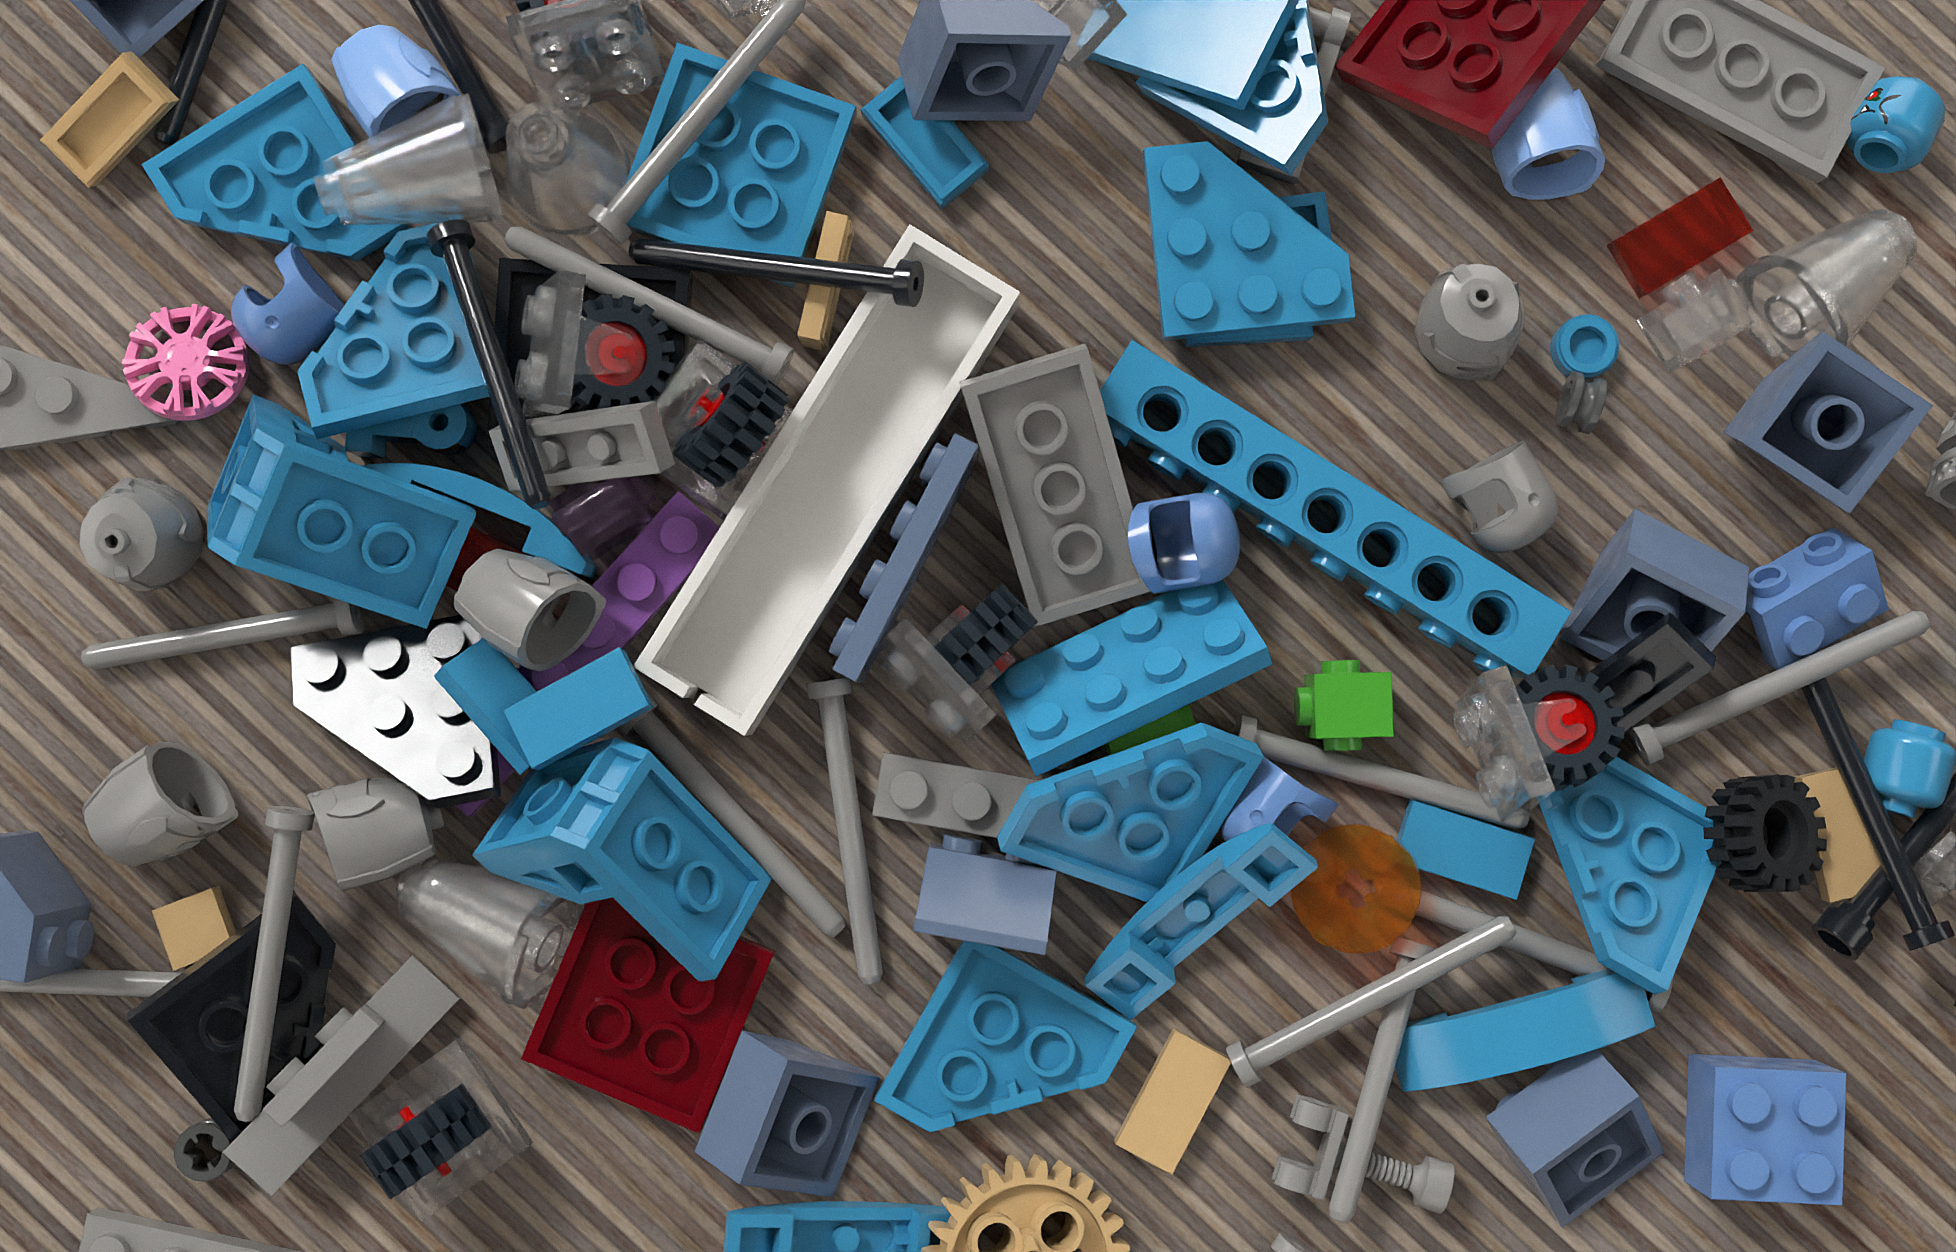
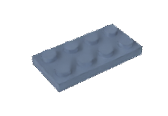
(915, 534)

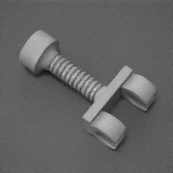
(1428, 1182)

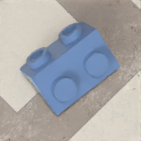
(1813, 596)

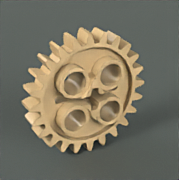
(1021, 1204)

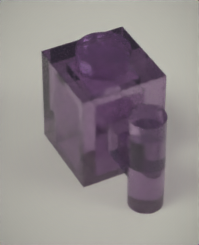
(603, 513)

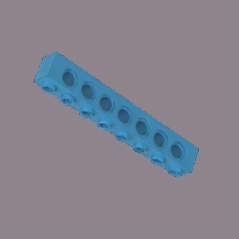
(1526, 617)

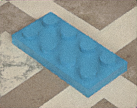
(1128, 673)

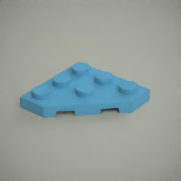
(1283, 111)
(258, 168)
(1234, 251)
(394, 346)
(1135, 813)
(1633, 868)
(999, 1041)

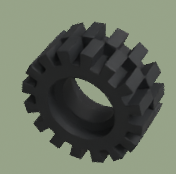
(1790, 830)

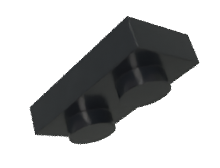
(1653, 669)

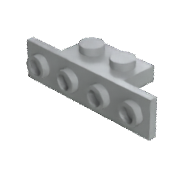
(353, 1061)

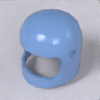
(295, 319)
(1192, 538)
(1274, 799)

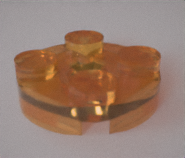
(1386, 911)

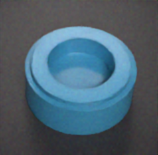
(1584, 346)

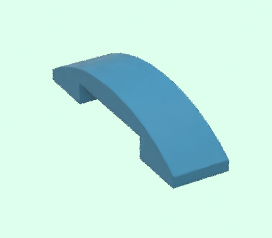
(544, 536)
(1191, 910)
(1522, 1032)
(833, 1227)

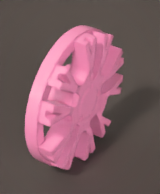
(186, 362)

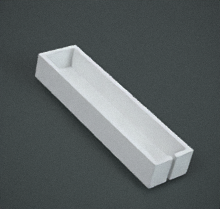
(827, 486)

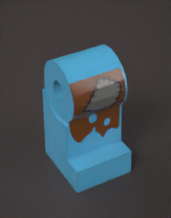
(442, 430)

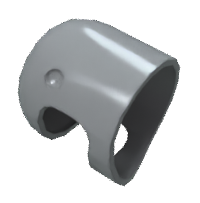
(1518, 486)

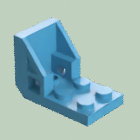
(330, 525)
(630, 831)

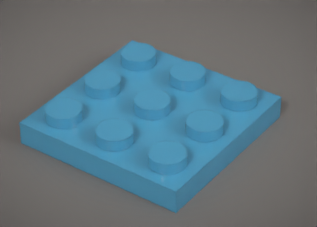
(755, 169)

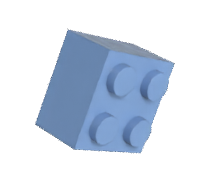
(1765, 1129)

